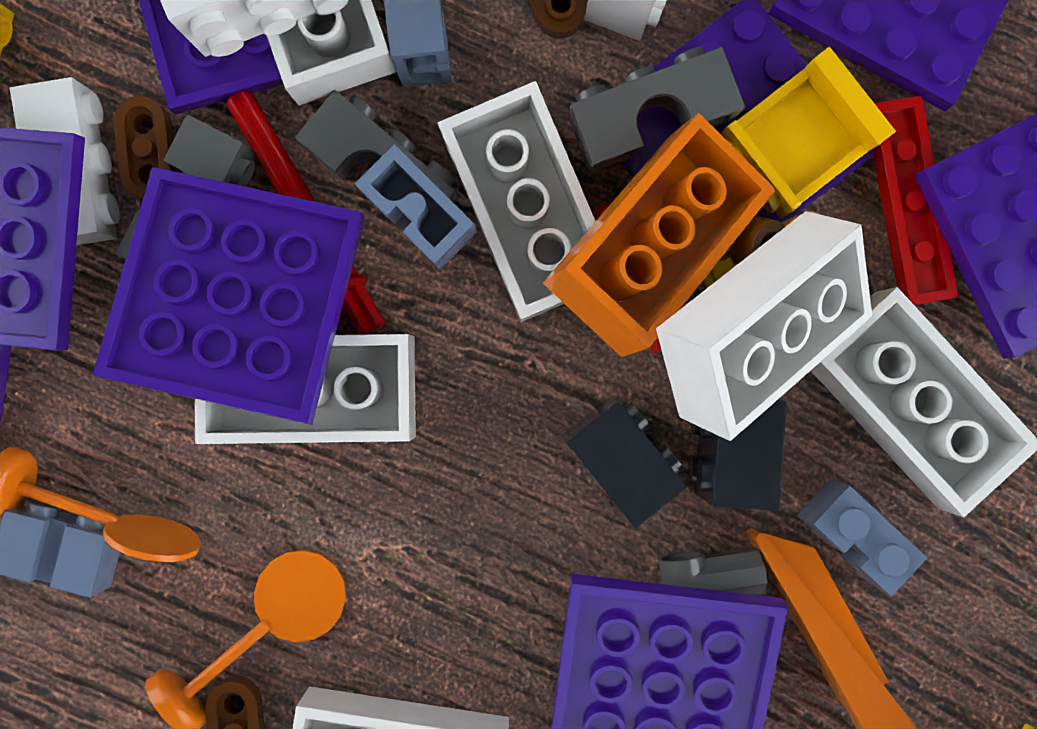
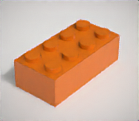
(660, 237)

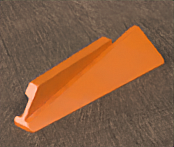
(830, 631)

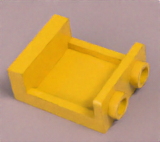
(808, 131)

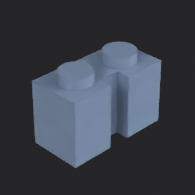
(418, 41)
(404, 190)
(863, 536)
(56, 549)

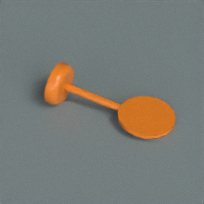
(134, 535)
(295, 600)

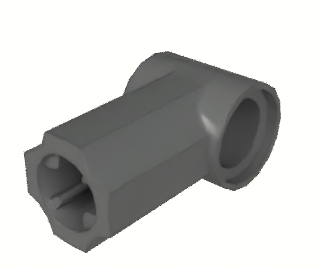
(726, 571)

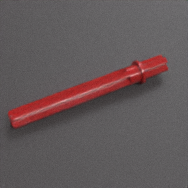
(289, 183)

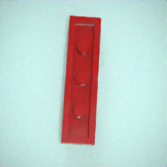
(916, 243)

